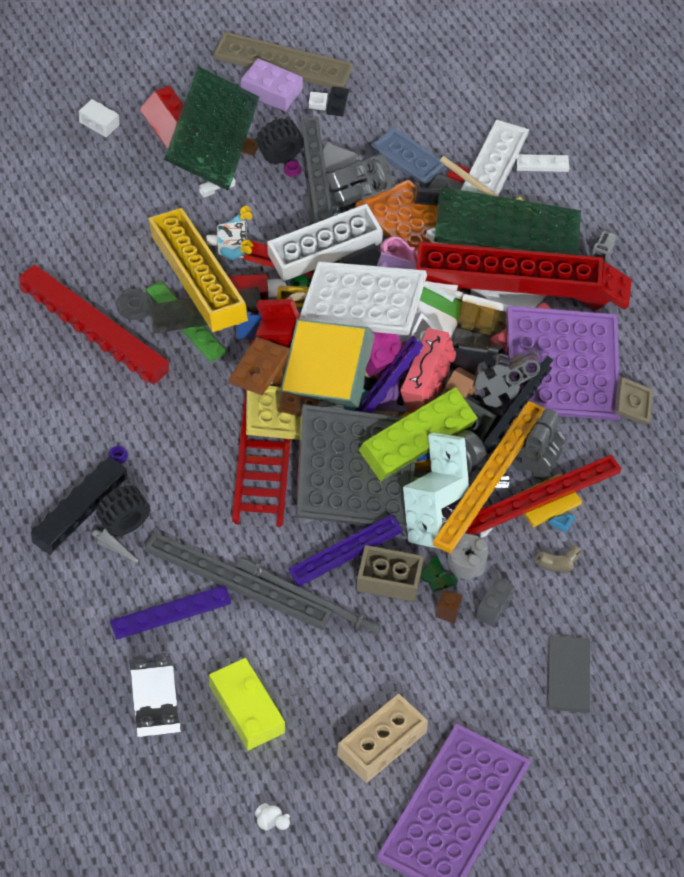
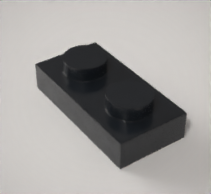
(337, 101)

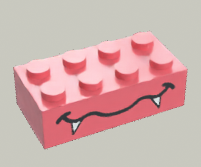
(428, 370)

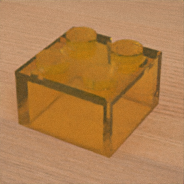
(479, 316)

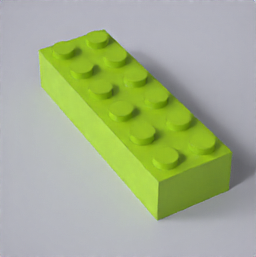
(409, 437)

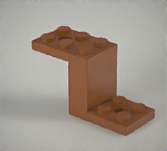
(266, 362)

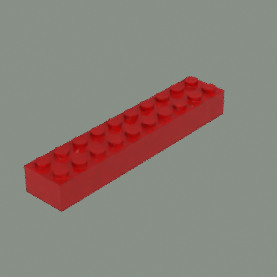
(511, 270)

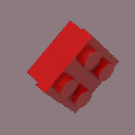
(614, 289)
(277, 321)

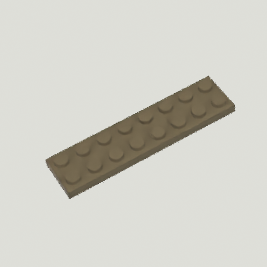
(311, 66)

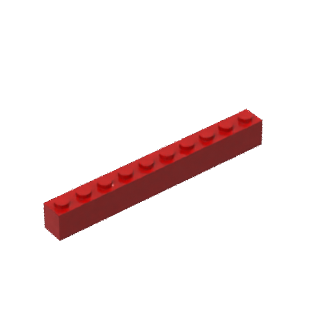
(94, 325)

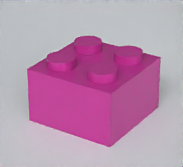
(383, 352)

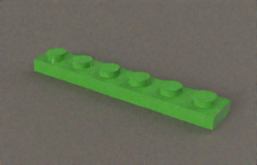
(197, 335)

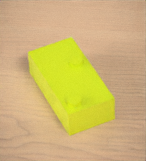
(246, 704)

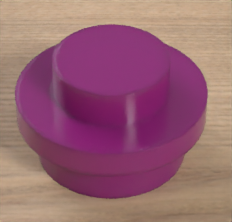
(292, 169)

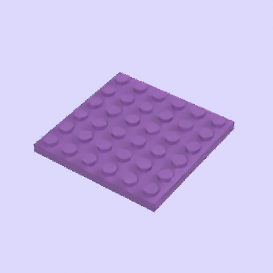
(582, 354)

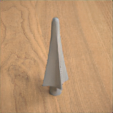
(111, 543)

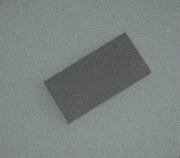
(569, 674)

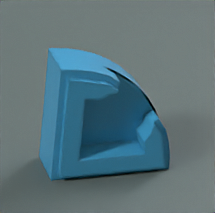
(562, 522)

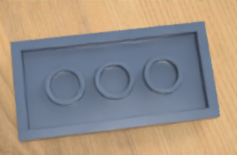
(408, 156)

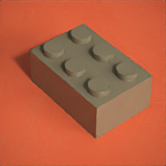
(390, 573)

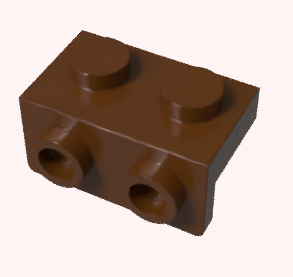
(292, 403)

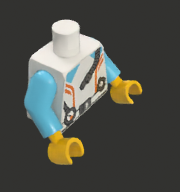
(232, 236)

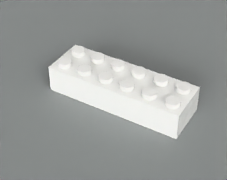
(324, 242)

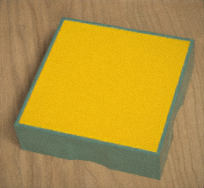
(328, 362)

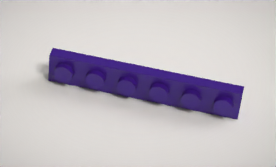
(390, 376)
(344, 550)
(170, 612)

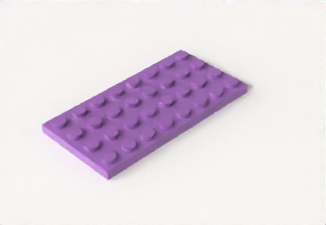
(454, 807)

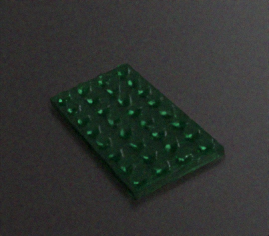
(212, 128)
(505, 223)

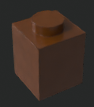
(449, 606)

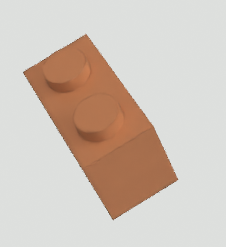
(463, 381)

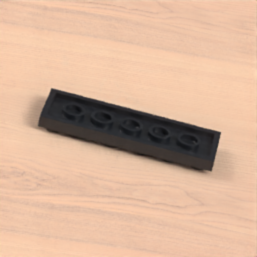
(516, 405)

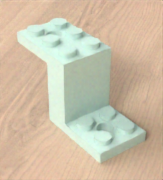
(437, 489)

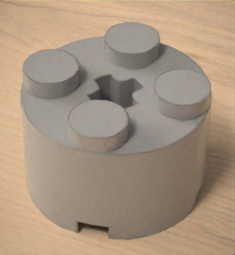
(468, 557)

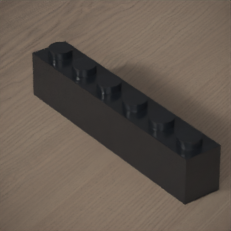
(78, 505)

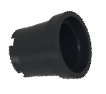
(470, 355)

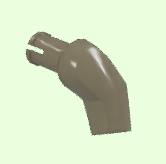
(558, 563)

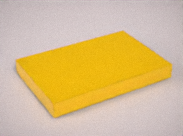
(552, 509)

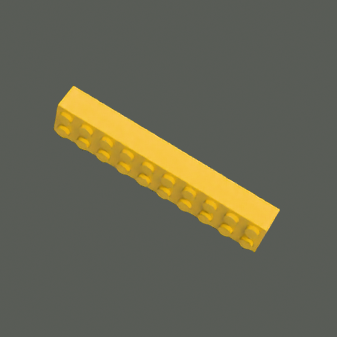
(198, 270)

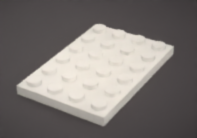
(364, 296)

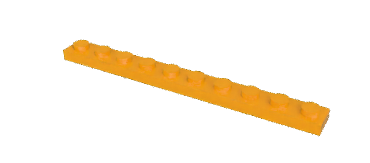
(488, 478)

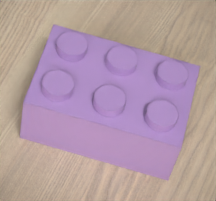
(272, 84)

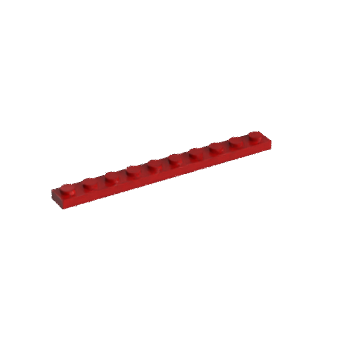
(544, 494)

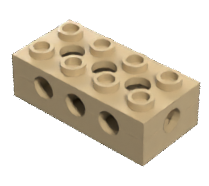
(382, 738)

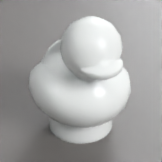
(269, 816)

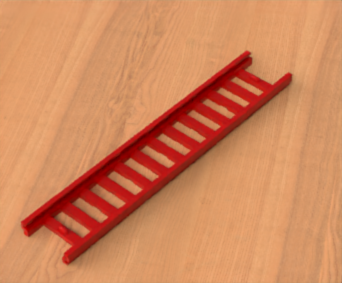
(242, 474)

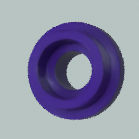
(118, 450)

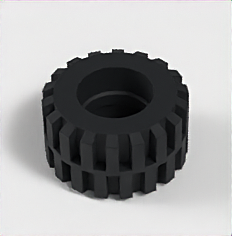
(279, 141)
(123, 510)

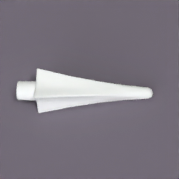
(445, 290)

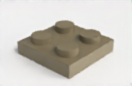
(633, 401)

